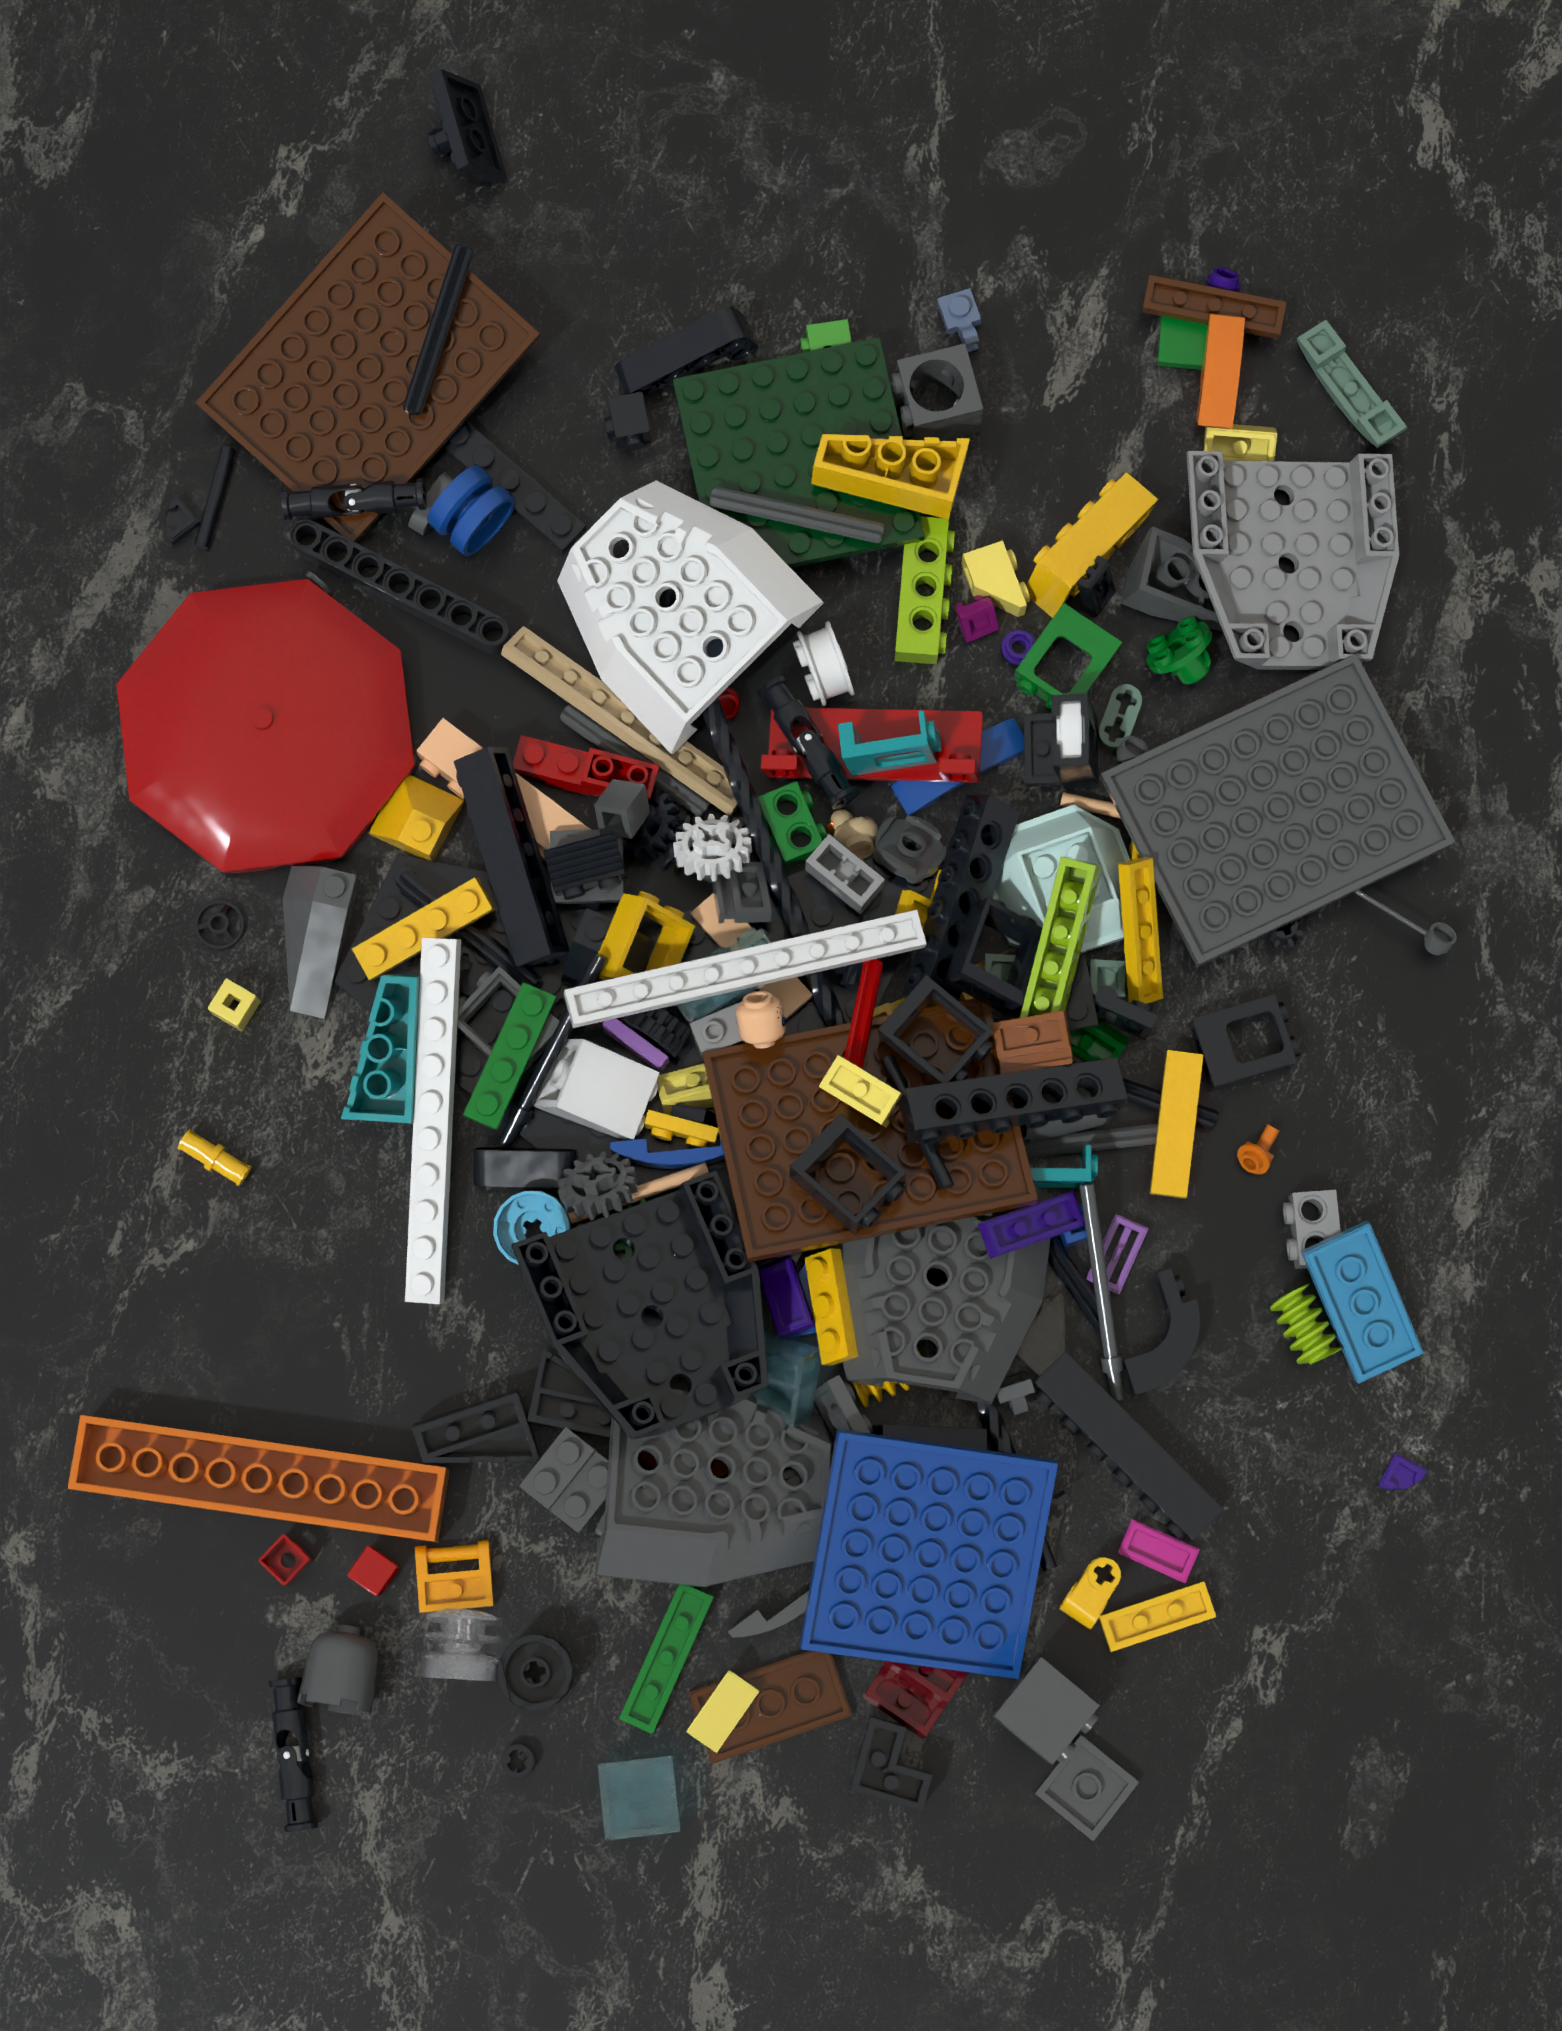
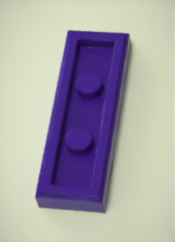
(1031, 1224)

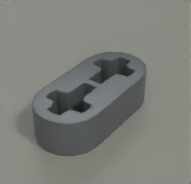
(418, 520)

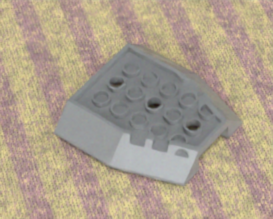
(1334, 532)

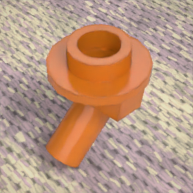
(1256, 1157)

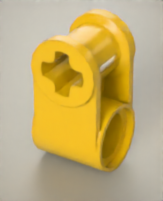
(1087, 1597)

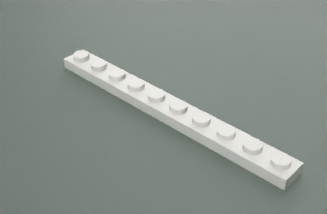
(744, 968)
(433, 1120)

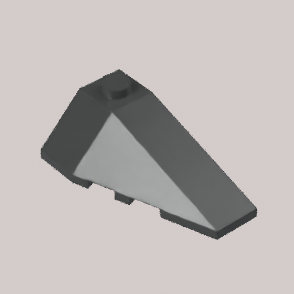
(1167, 581)
(316, 927)

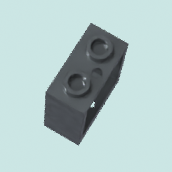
(487, 986)

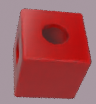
(272, 1560)
(373, 1571)

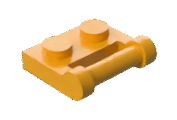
(454, 1589)

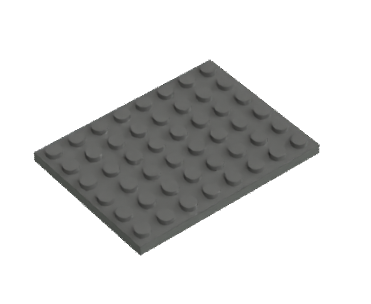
(1277, 809)

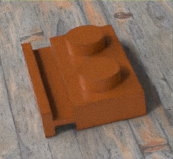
(1033, 1042)

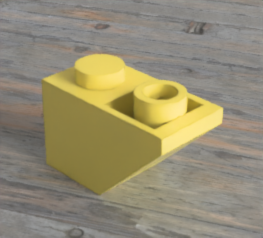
(993, 576)

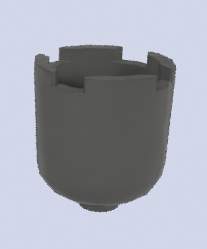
(341, 1672)

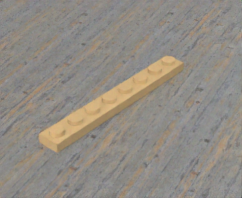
(604, 707)

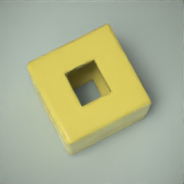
(224, 997)

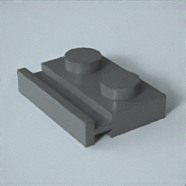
(743, 895)

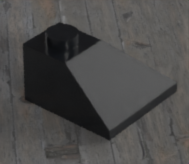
(589, 940)

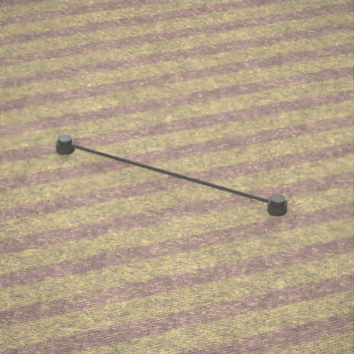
(1437, 939)

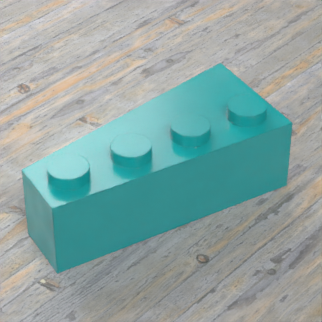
(387, 1064)

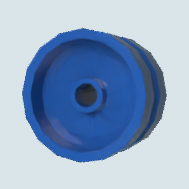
(471, 510)

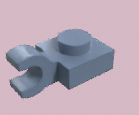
(961, 316)

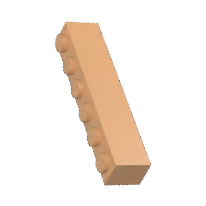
(448, 744)

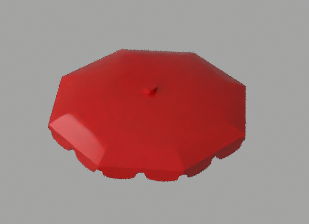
(265, 726)

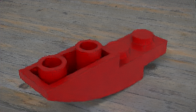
(579, 770)

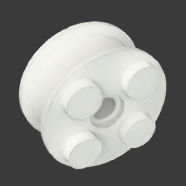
(826, 664)

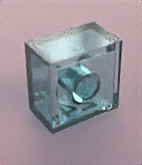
(639, 1797)

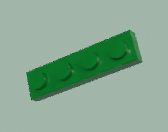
(510, 1056)
(666, 1658)

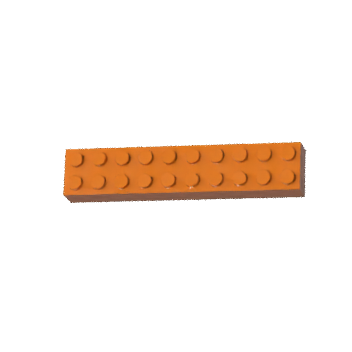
(259, 1478)

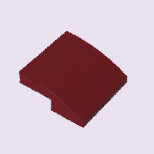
(913, 1693)

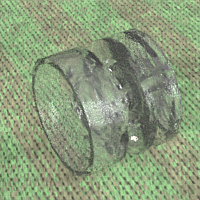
(461, 1646)

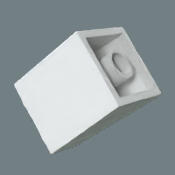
(598, 1089)

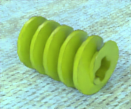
(1304, 1326)

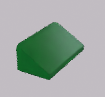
(1098, 1042)

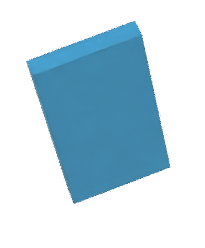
(1362, 1302)

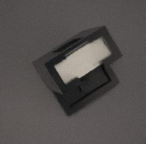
(1062, 744)

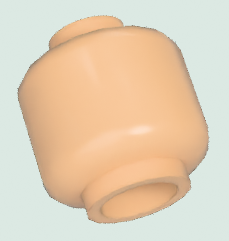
(760, 1019)

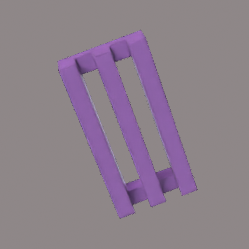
(636, 1044)
(1129, 1226)

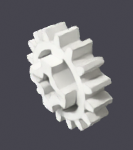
(712, 847)

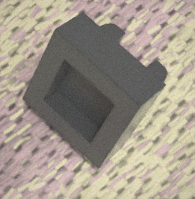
(1014, 1390)

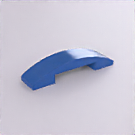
(999, 746)
(638, 1154)

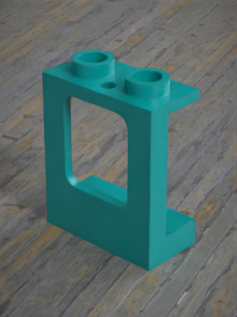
(861, 756)
(1067, 1177)

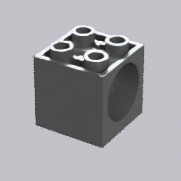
(944, 367)
(1046, 1711)

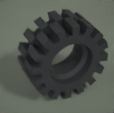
(659, 1029)

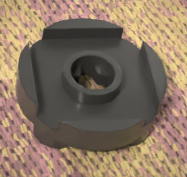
(909, 864)

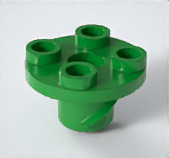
(1182, 651)

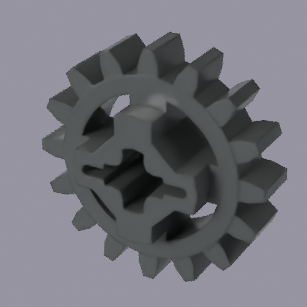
(598, 1185)

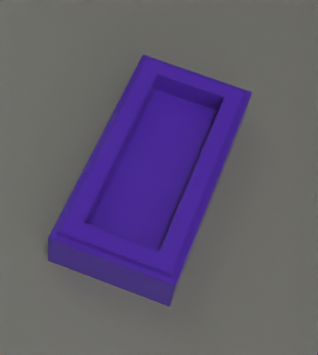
(786, 1298)

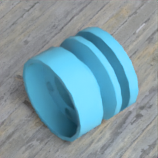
(525, 1207)

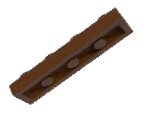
(1195, 303)

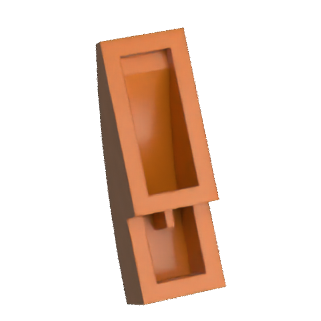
(1220, 371)

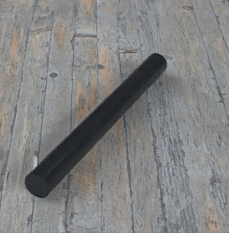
(930, 1151)

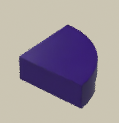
(1401, 1474)

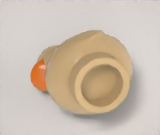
(854, 833)

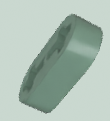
(1111, 715)

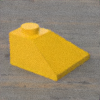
(417, 818)

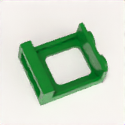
(1080, 632)

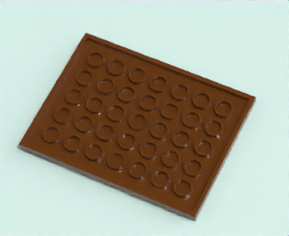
(333, 365)
(774, 1109)

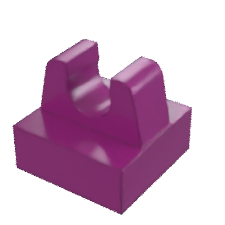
(977, 618)

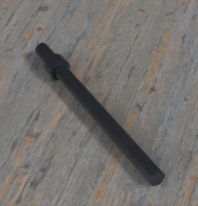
(521, 1111)

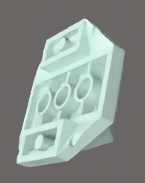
(1033, 862)

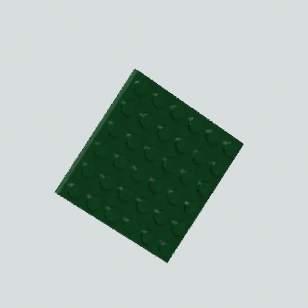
(761, 432)

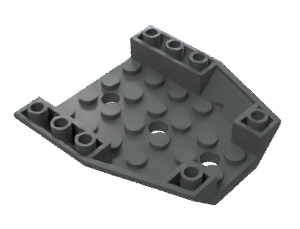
(972, 1318)
(710, 1530)

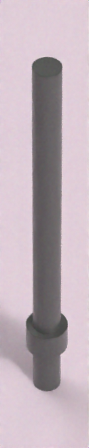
(1111, 1362)

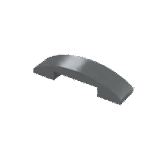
(756, 1624)

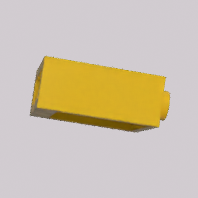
(623, 928)

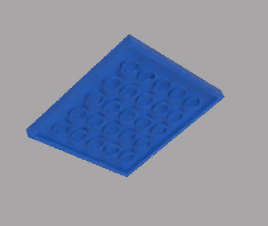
(928, 1554)

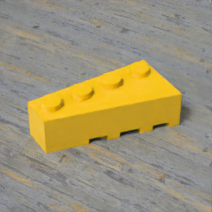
(893, 470)
(1100, 527)

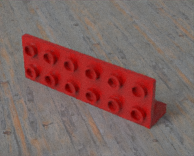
(956, 762)

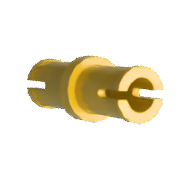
(214, 1157)

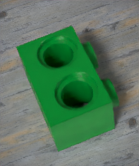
(786, 826)

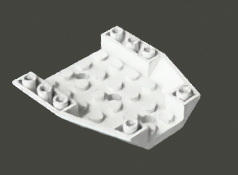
(724, 587)

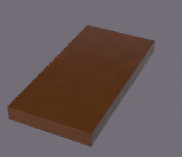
(790, 1701)

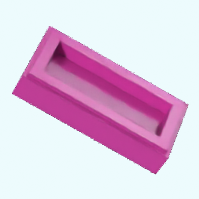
(1158, 1551)

